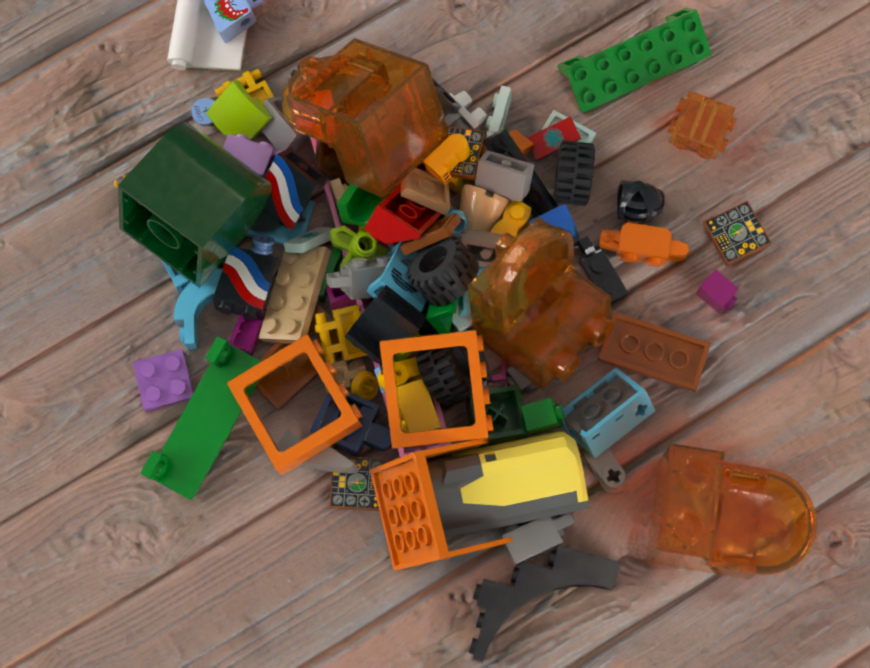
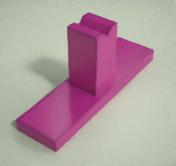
(500, 377)

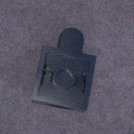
(370, 434)

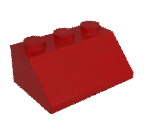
(400, 219)

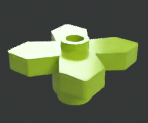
(349, 241)

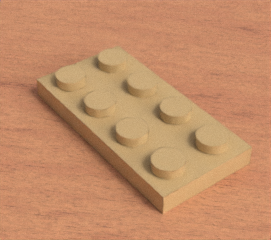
(294, 295)

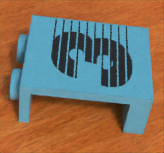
(396, 277)

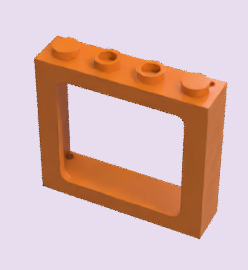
(483, 422)
(318, 441)

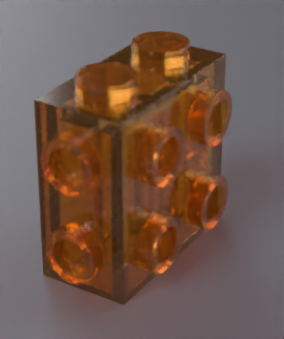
(701, 125)

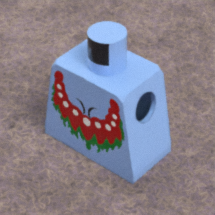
(232, 16)

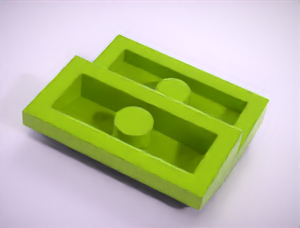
(238, 113)

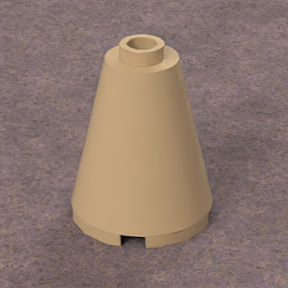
(481, 208)

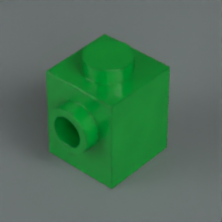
(542, 416)

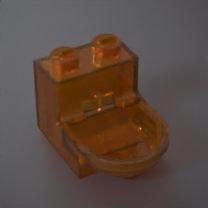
(388, 139)
(537, 305)
(727, 516)

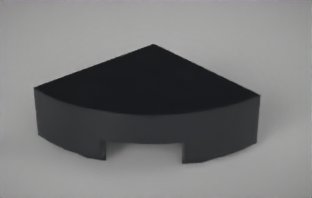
(265, 223)

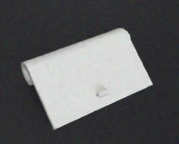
(198, 43)

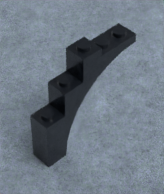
(568, 570)

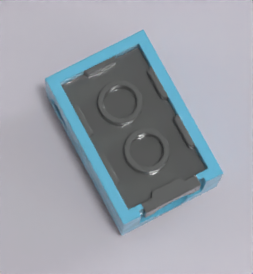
(606, 412)

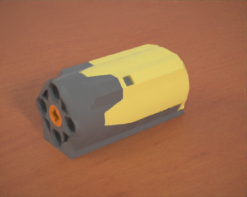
(508, 483)

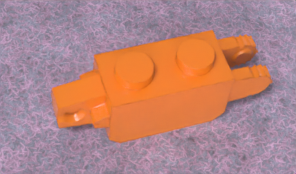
(643, 244)

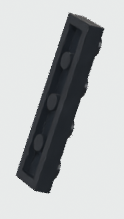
(538, 197)

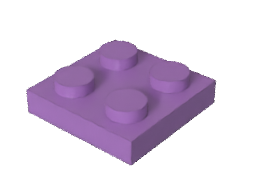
(163, 380)

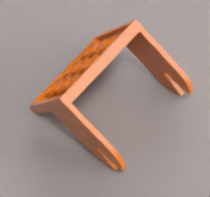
(411, 509)

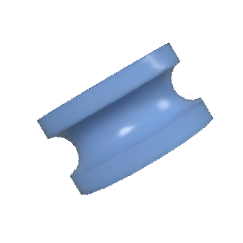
(262, 244)

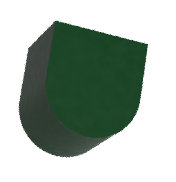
(190, 202)

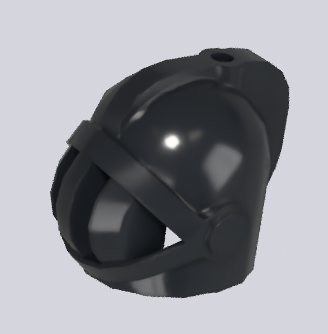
(638, 202)

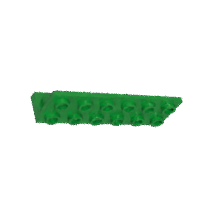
(637, 60)
(203, 423)

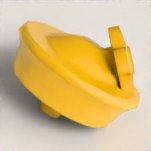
(365, 385)

